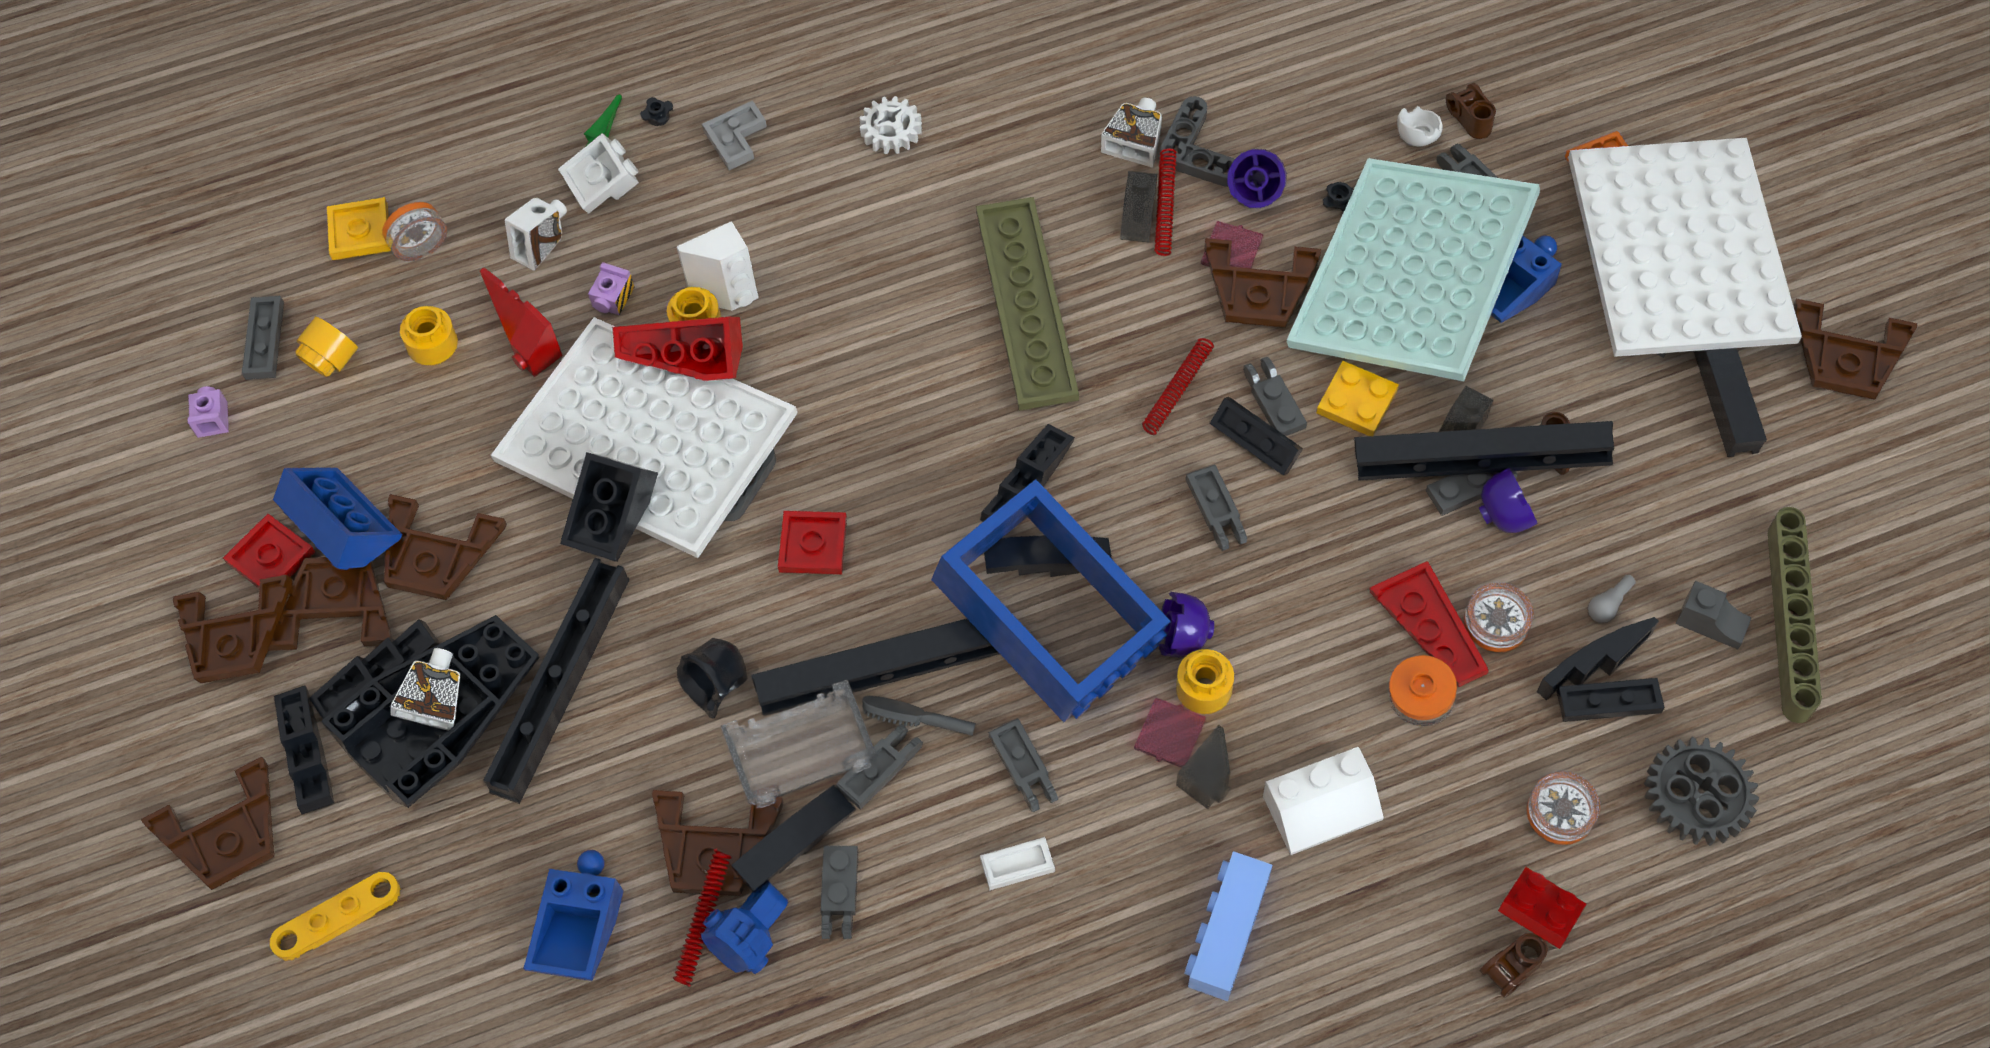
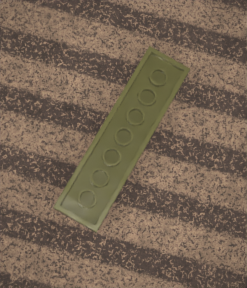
(1027, 304)

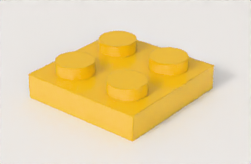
(357, 228)
(1357, 398)

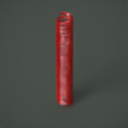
(1159, 204)
(1172, 384)
(697, 924)

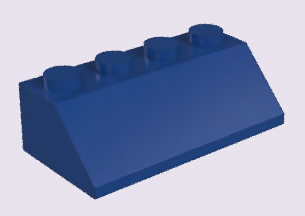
(335, 516)

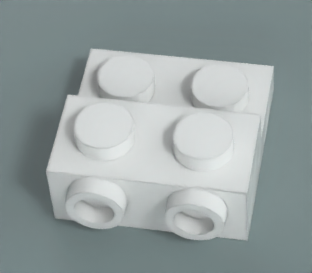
(599, 173)

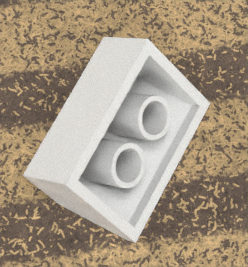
(720, 265)
(1323, 800)

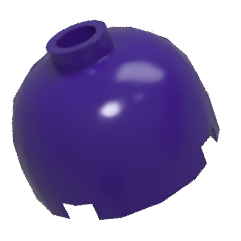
(1257, 178)
(1506, 504)
(1188, 626)

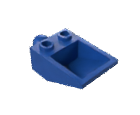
(1528, 278)
(571, 924)

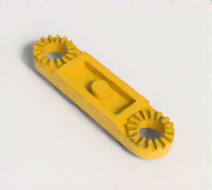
(335, 916)

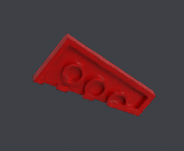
(1429, 617)

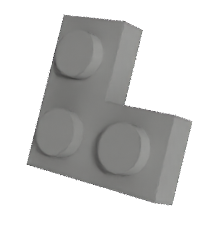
(729, 130)

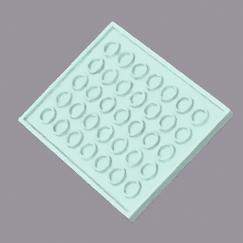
(1414, 268)

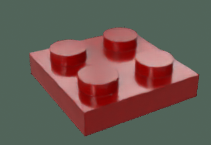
(812, 542)
(268, 552)
(1542, 907)

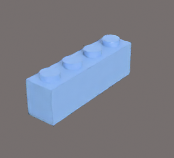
(1229, 926)

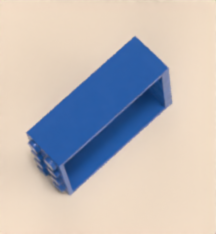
(1013, 639)

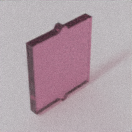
(1244, 244)
(1170, 733)

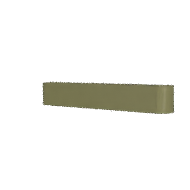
(1786, 624)

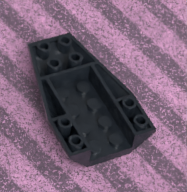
(413, 756)

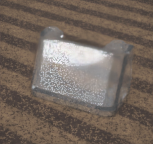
(800, 746)

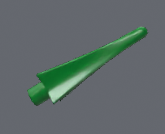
(604, 122)

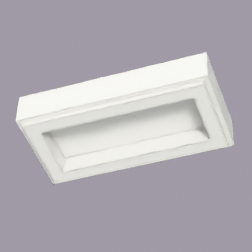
(1017, 863)

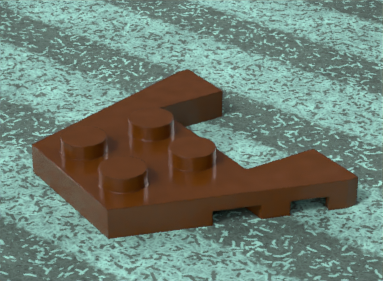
(1259, 294)
(1845, 361)
(431, 562)
(332, 593)
(231, 643)
(228, 841)
(691, 847)

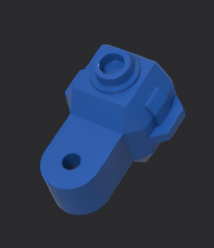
(742, 934)

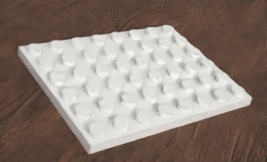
(1682, 247)
(691, 431)

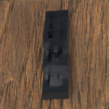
(1035, 462)
(1032, 556)
(1604, 653)
(361, 670)
(303, 749)
(793, 838)

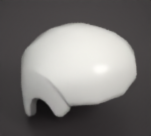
(1419, 126)

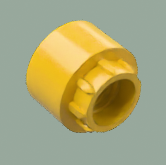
(692, 304)
(428, 335)
(324, 347)
(1205, 697)

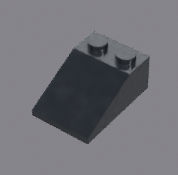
(607, 506)

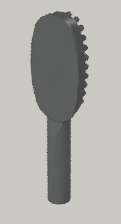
(909, 713)

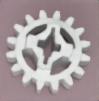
(890, 125)

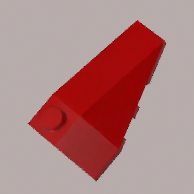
(525, 327)
(693, 348)

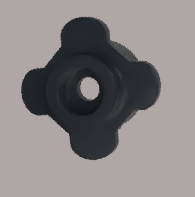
(656, 117)
(1337, 189)

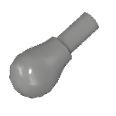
(1606, 605)

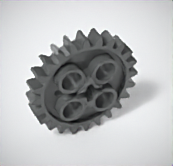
(1717, 770)

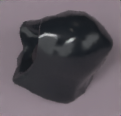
(711, 673)

